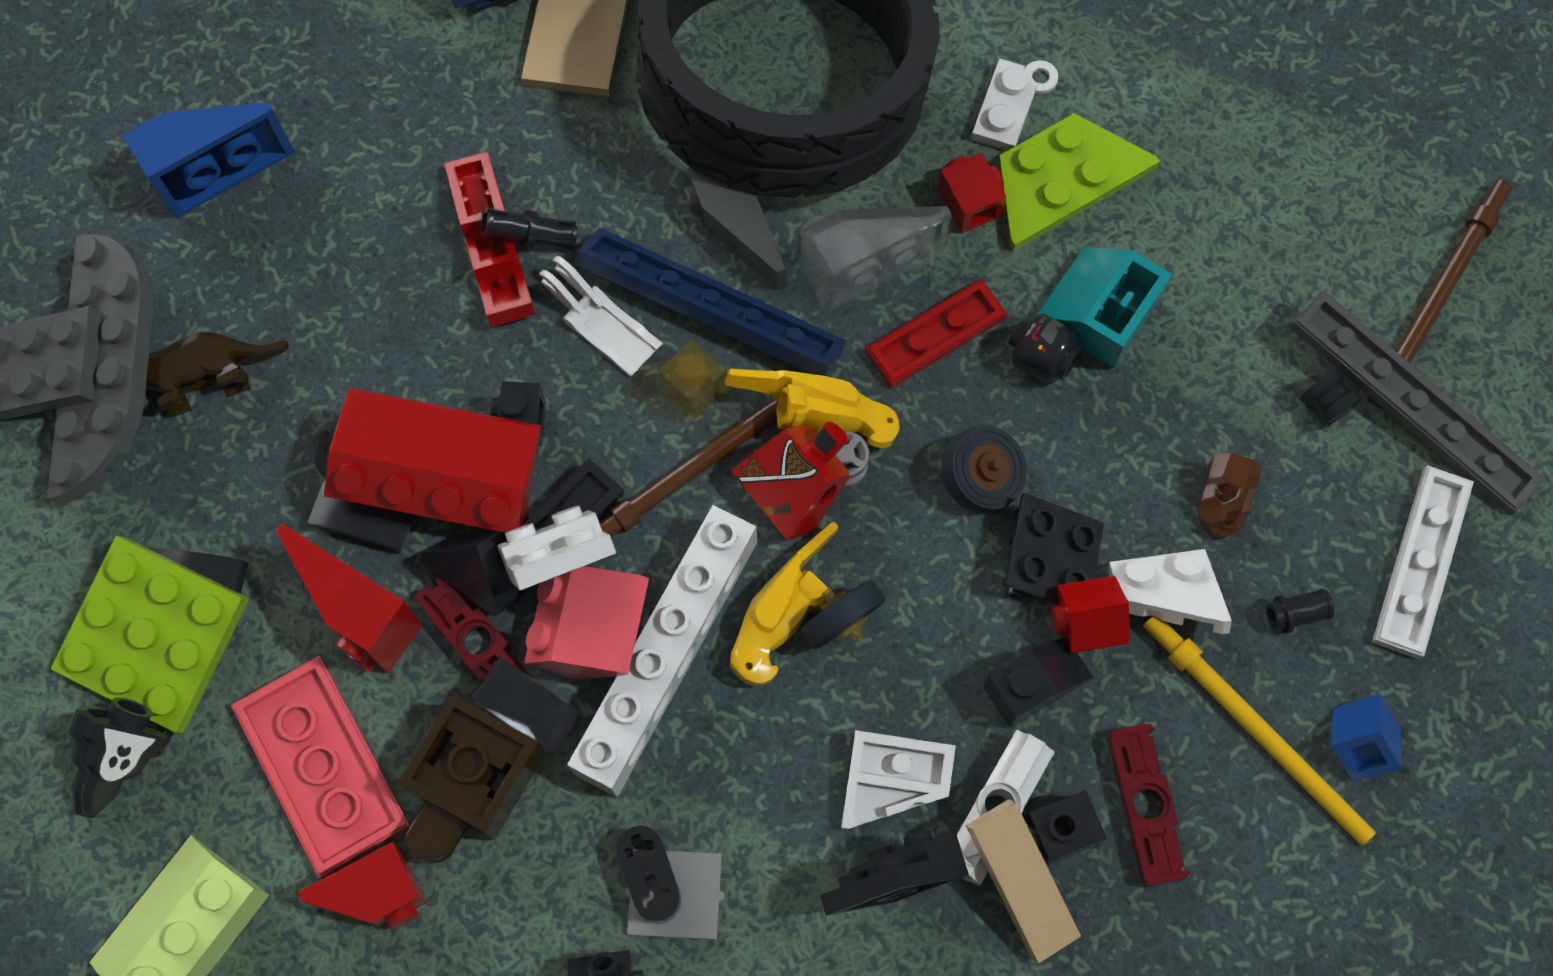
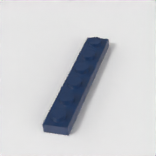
(710, 302)

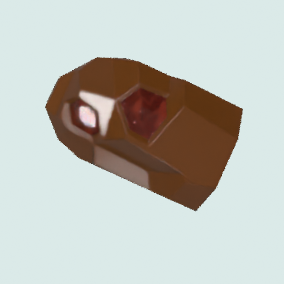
(1227, 493)

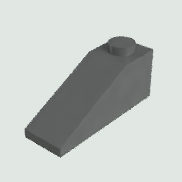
(738, 223)

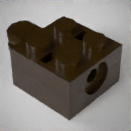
(467, 775)

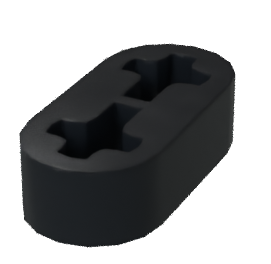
(637, 879)

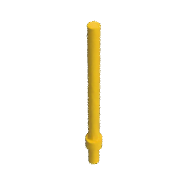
(1186, 655)

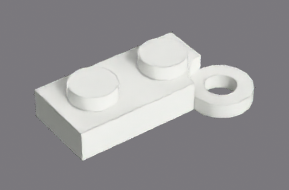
(1009, 102)

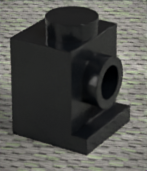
(521, 403)

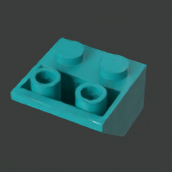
(1107, 299)

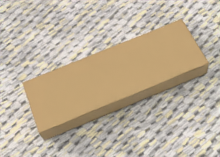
(1023, 880)

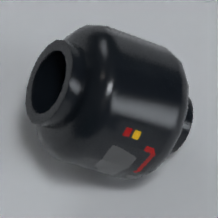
(1044, 348)

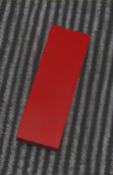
(936, 333)

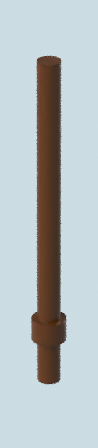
(1479, 225)
(627, 513)

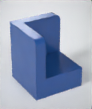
(1366, 738)

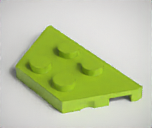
(1065, 174)

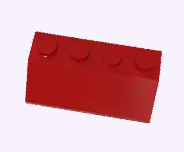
(432, 461)

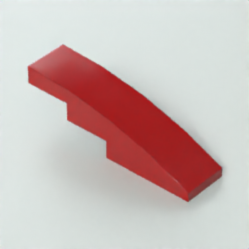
(492, 259)

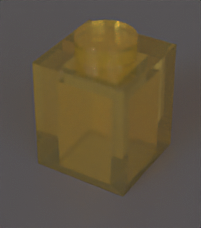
(693, 379)

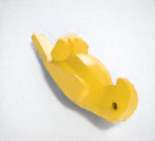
(820, 399)
(778, 613)

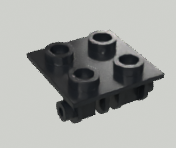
(1050, 549)

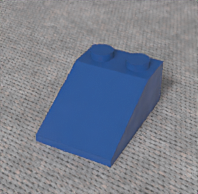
(207, 151)

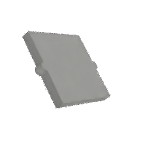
(699, 884)

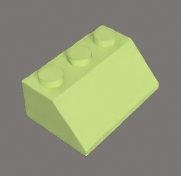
(182, 918)

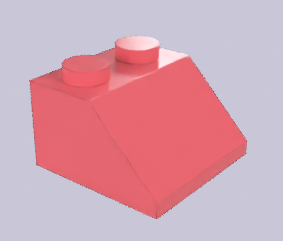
(586, 623)

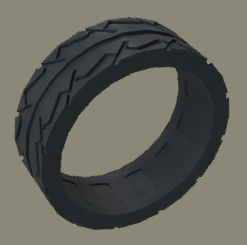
(783, 151)

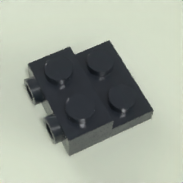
(898, 874)

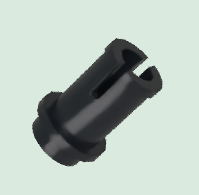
(1299, 610)

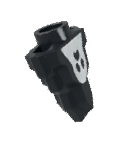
(111, 749)

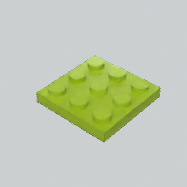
(150, 633)

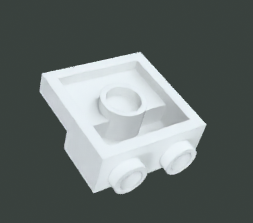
(554, 549)

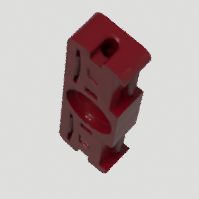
(457, 619)
(1152, 840)

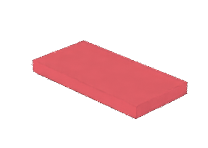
(320, 767)

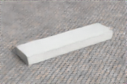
(1423, 562)

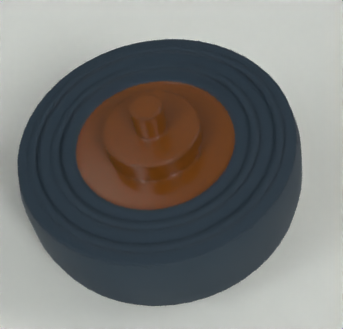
(983, 469)

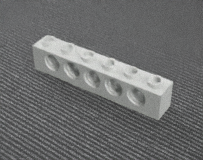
(664, 651)

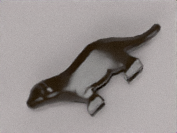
(198, 362)

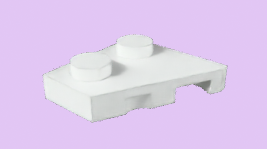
(1173, 588)
(894, 775)

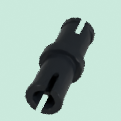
(528, 228)

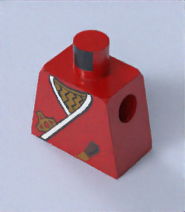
(796, 477)

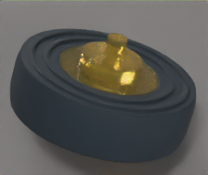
(843, 614)

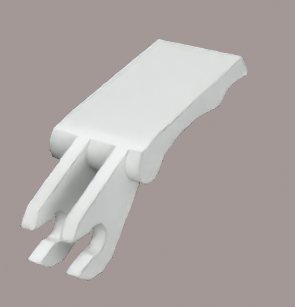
(601, 321)

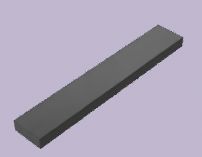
(1416, 403)

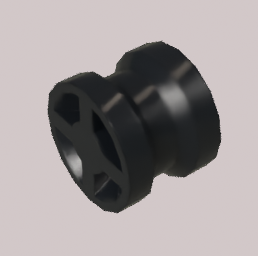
(1330, 398)

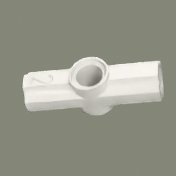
(1012, 779)

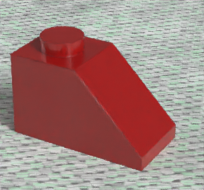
(371, 890)

